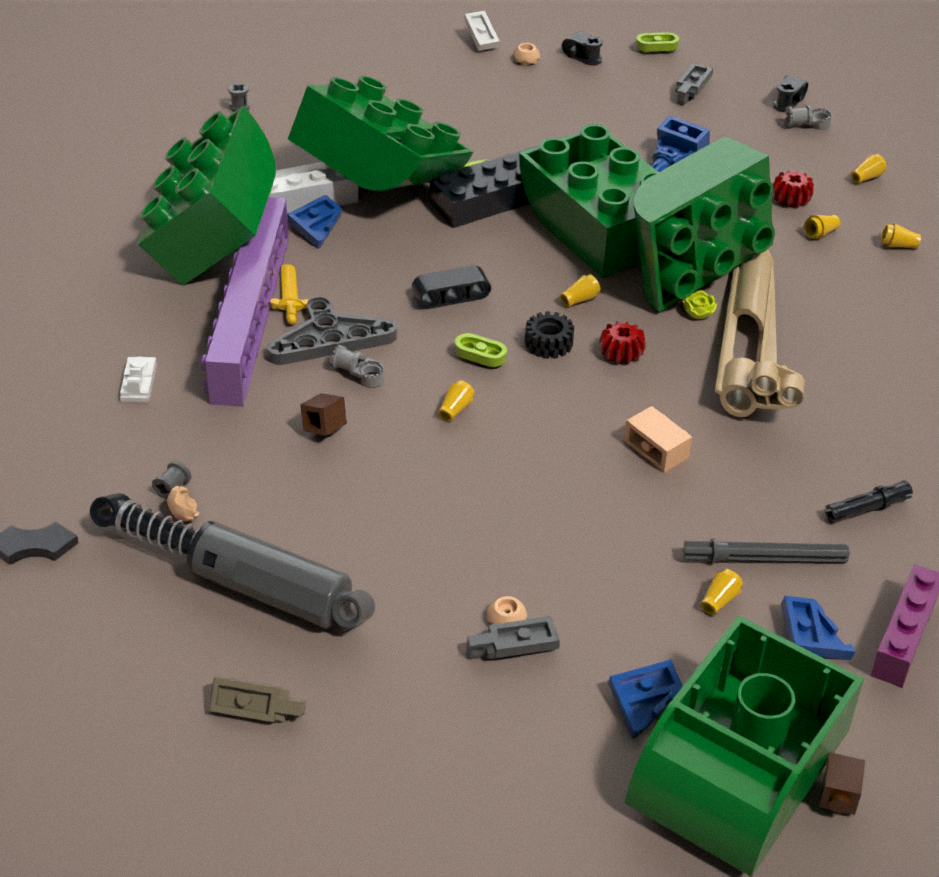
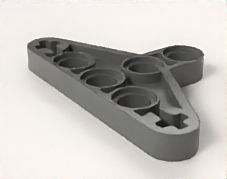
(342, 329)

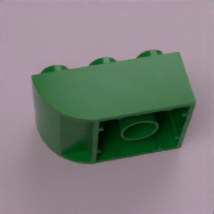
(374, 138)
(209, 195)
(586, 195)
(702, 219)
(743, 743)

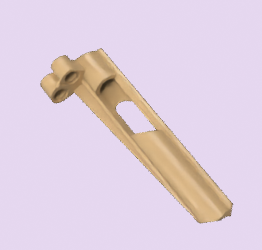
(760, 383)

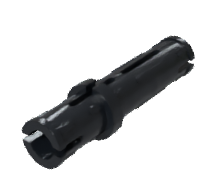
(880, 497)

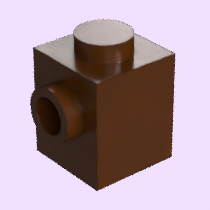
(323, 414)
(842, 783)

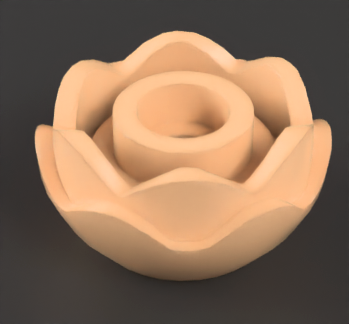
(526, 54)
(181, 504)
(506, 610)

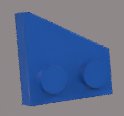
(316, 219)
(812, 629)
(644, 693)

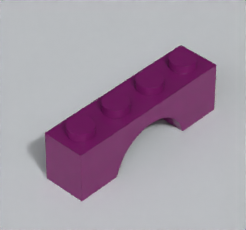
(906, 626)

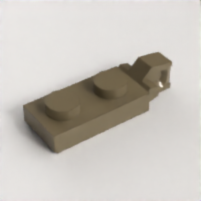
(253, 700)

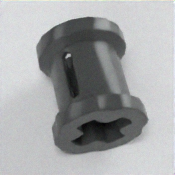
(238, 96)
(175, 476)

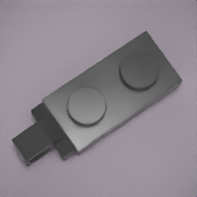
(692, 82)
(514, 639)

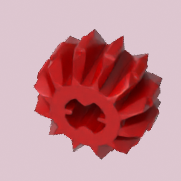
(793, 188)
(622, 342)

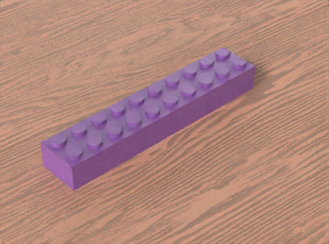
(245, 309)

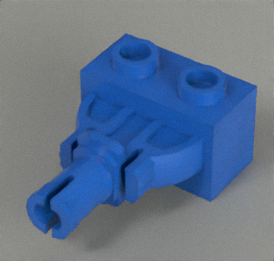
(677, 141)

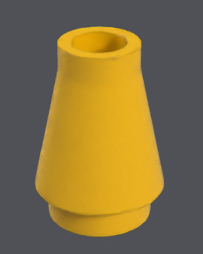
(870, 168)
(819, 225)
(898, 236)
(582, 290)
(456, 400)
(723, 589)

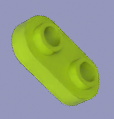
(657, 42)
(480, 349)

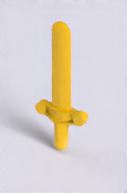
(289, 301)

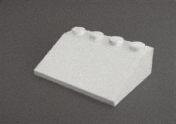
(311, 181)

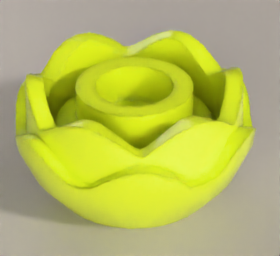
(700, 305)

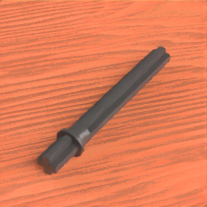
(763, 551)

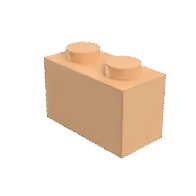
(658, 439)

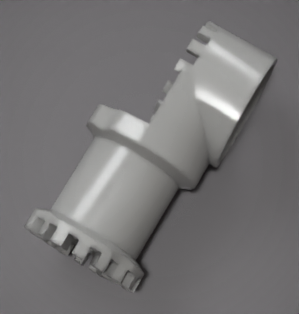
(809, 116)
(358, 366)

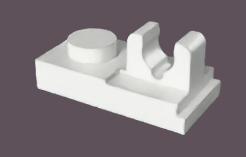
(481, 30)
(138, 379)

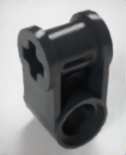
(583, 48)
(790, 93)

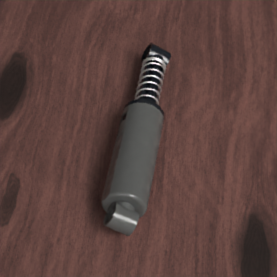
(244, 564)

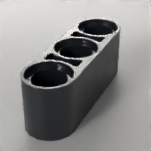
(451, 287)

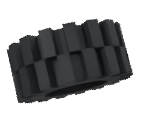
(549, 335)

